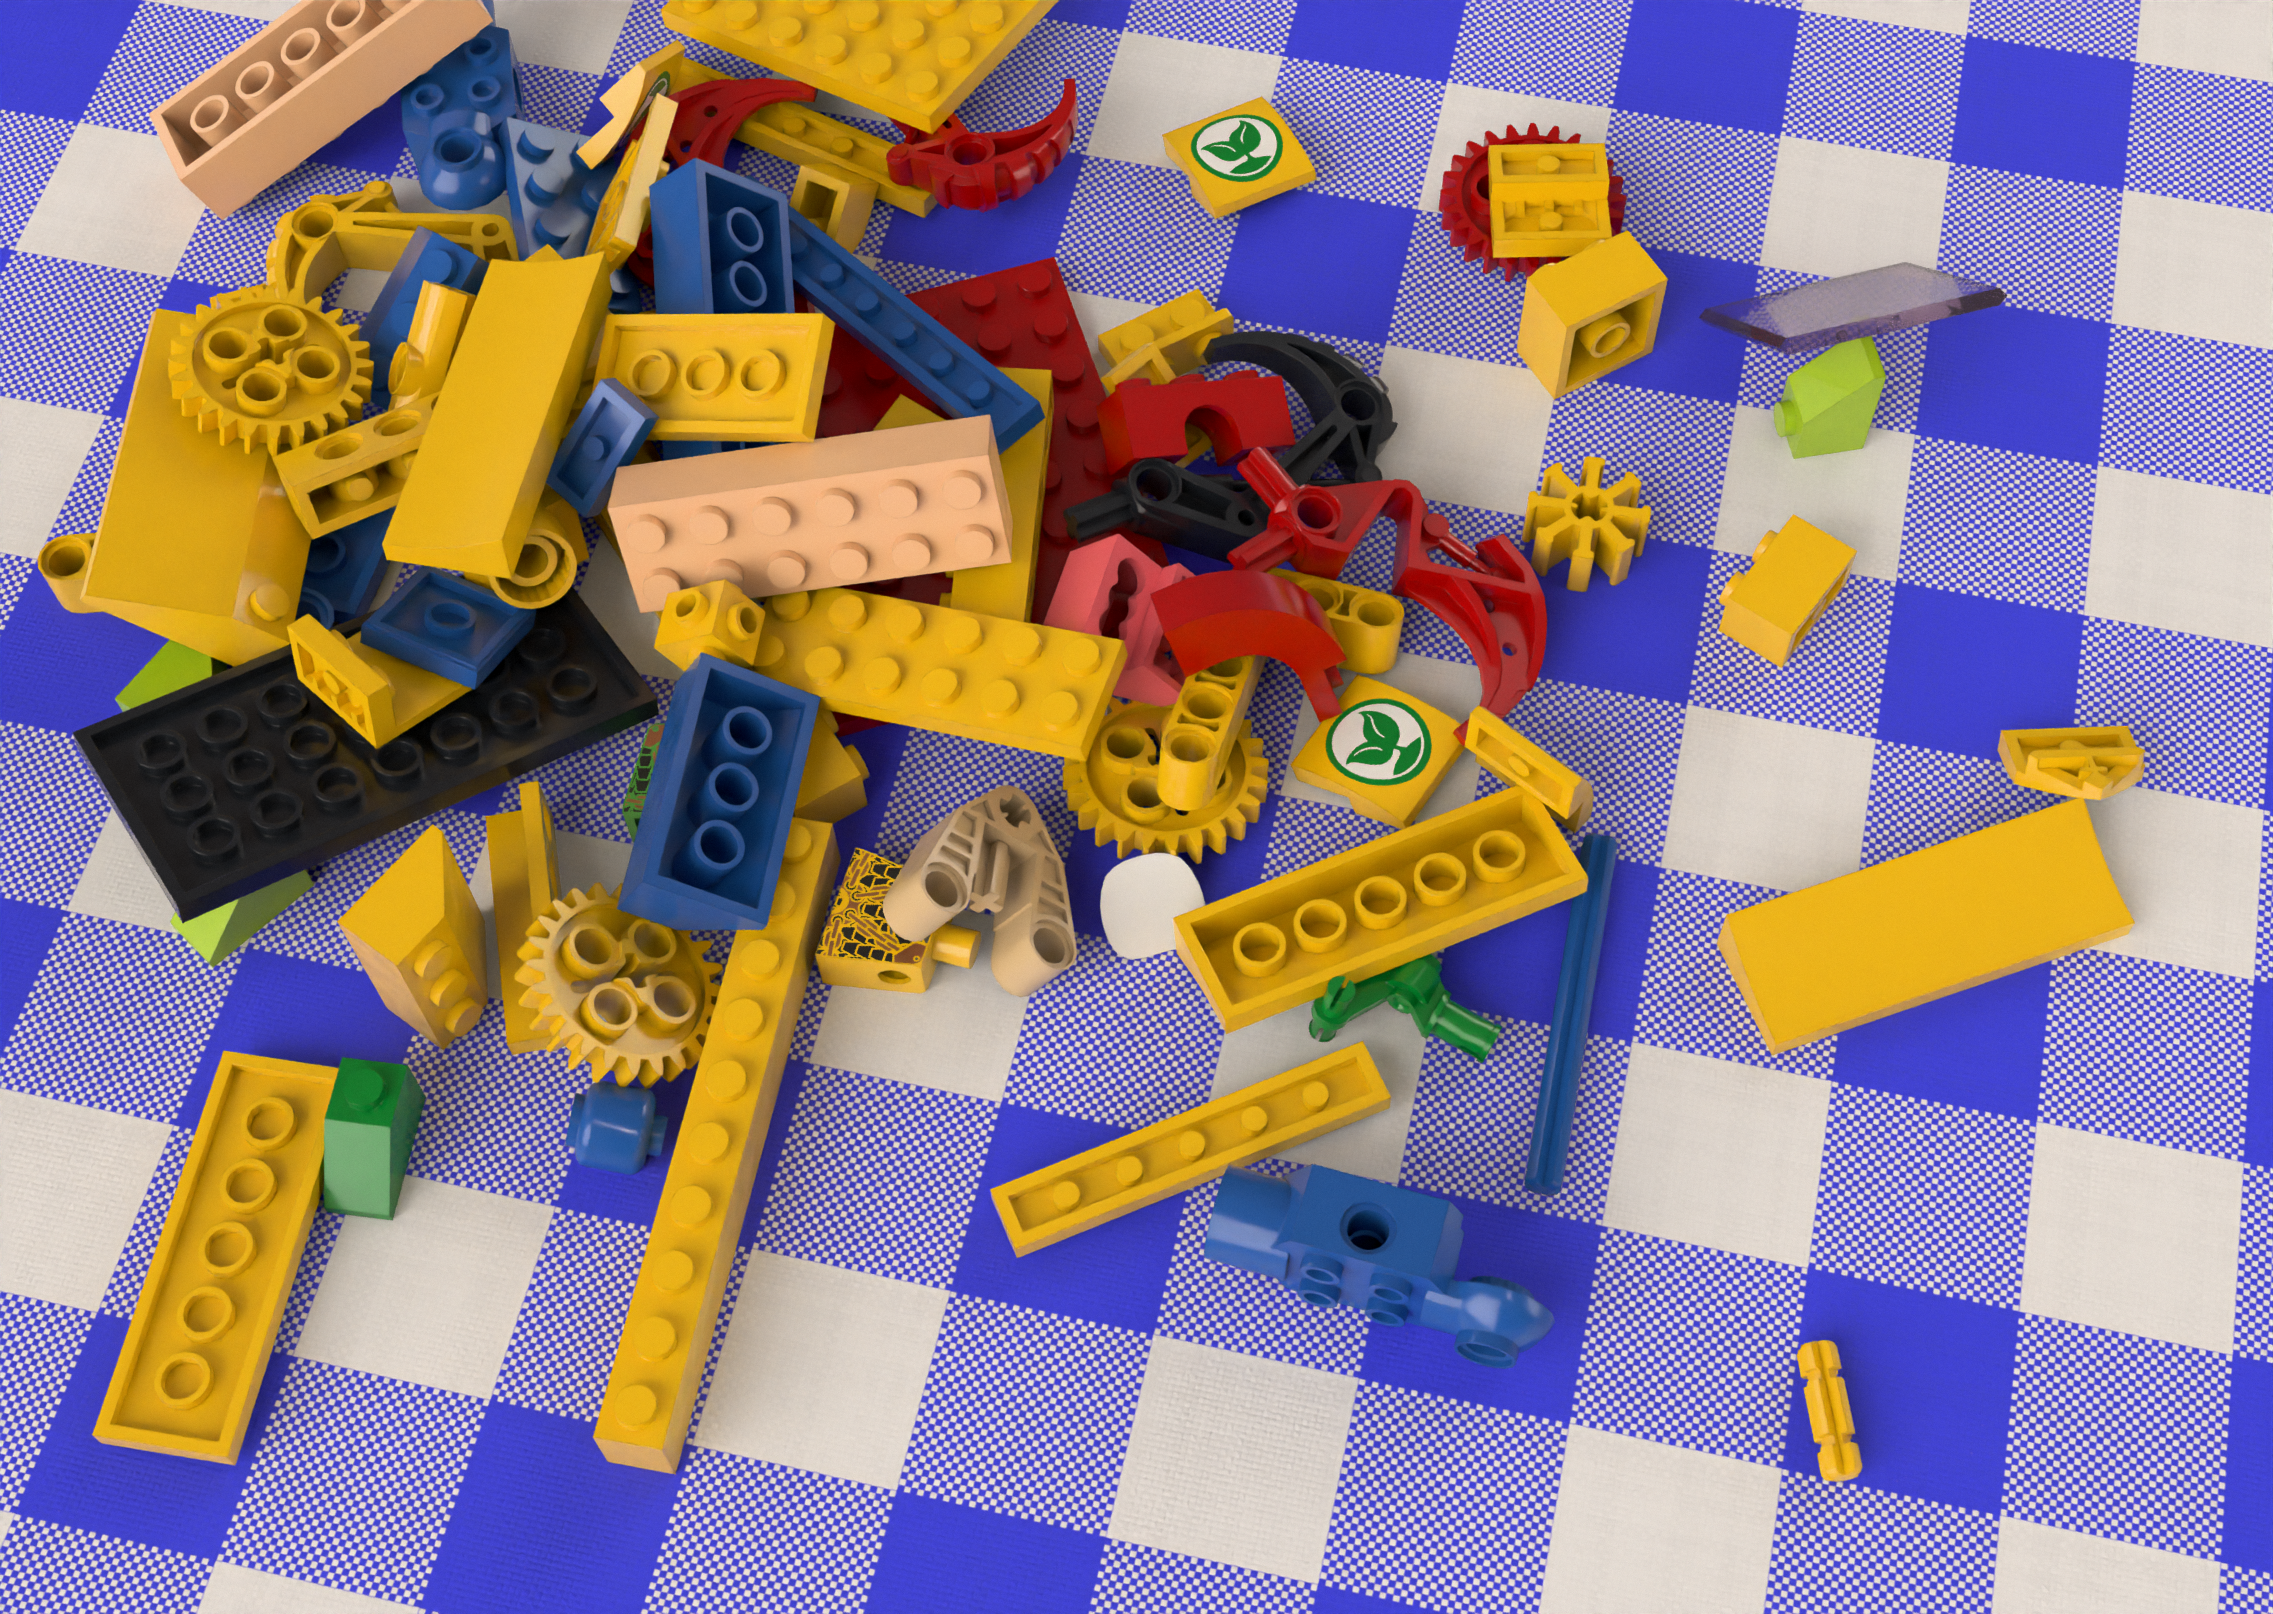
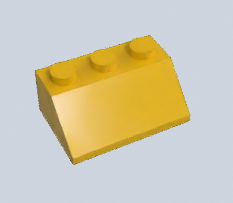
(423, 941)

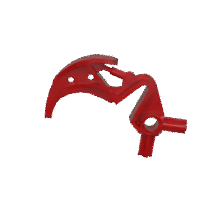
(710, 139)
(1487, 608)

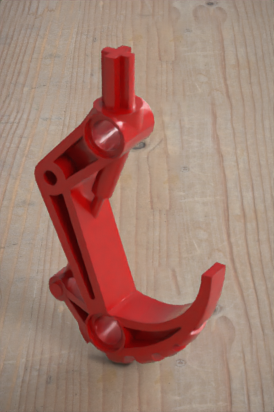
(986, 167)

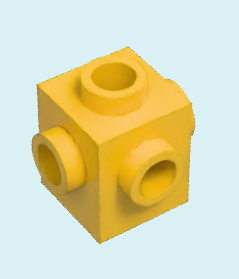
(712, 621)

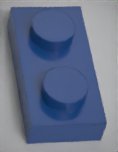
(600, 441)

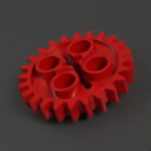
(1467, 203)

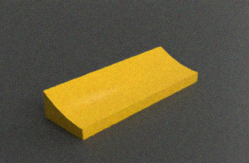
(500, 416)
(1377, 906)
(1923, 926)

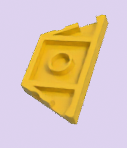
(626, 202)

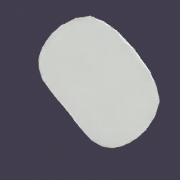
(1143, 899)

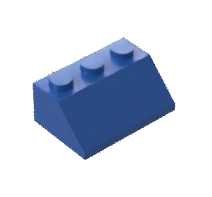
(390, 319)

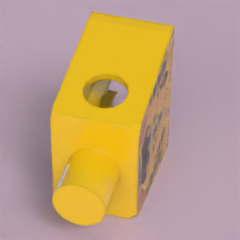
(864, 950)

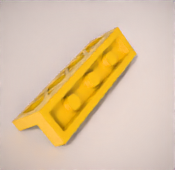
(523, 885)

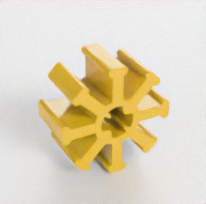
(1586, 524)

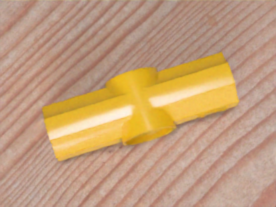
(434, 335)

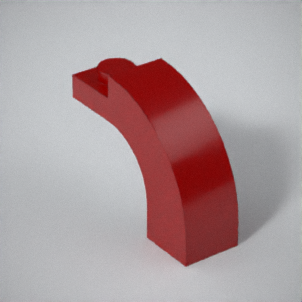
(1253, 614)

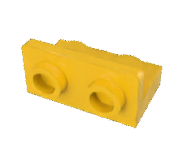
(1177, 329)

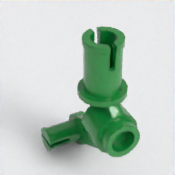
(1412, 990)

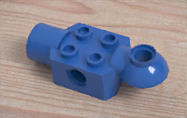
(456, 115)
(1372, 1251)

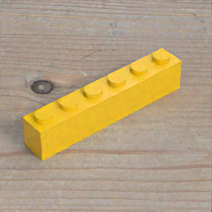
(1008, 588)

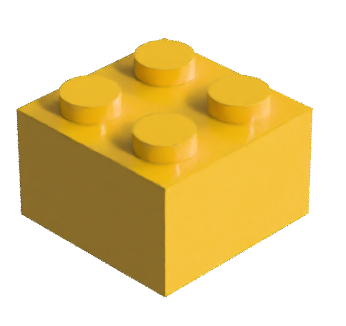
(1590, 313)

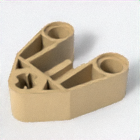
(1000, 861)

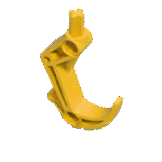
(369, 234)

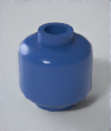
(615, 1128)

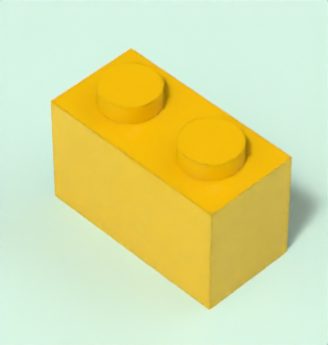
(1785, 589)

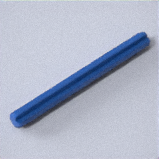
(1570, 1019)

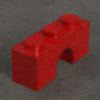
(1233, 412)

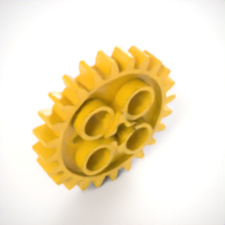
(270, 370)
(1112, 788)
(637, 1033)

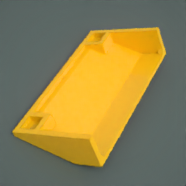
(193, 529)

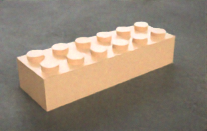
(302, 88)
(815, 512)

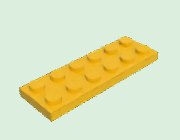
(942, 668)
(223, 1263)

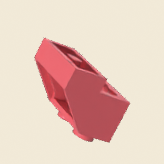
(1084, 601)

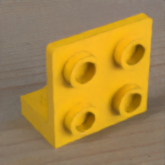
(364, 685)

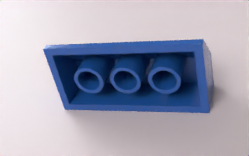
(719, 800)

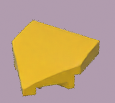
(2073, 760)

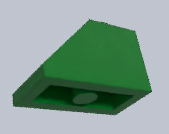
(369, 1137)

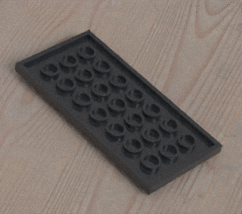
(266, 780)

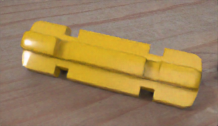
(1829, 1411)

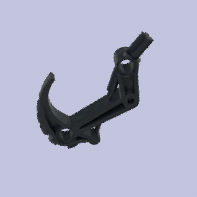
(1204, 509)

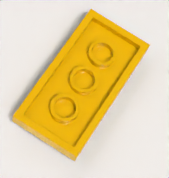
(722, 372)

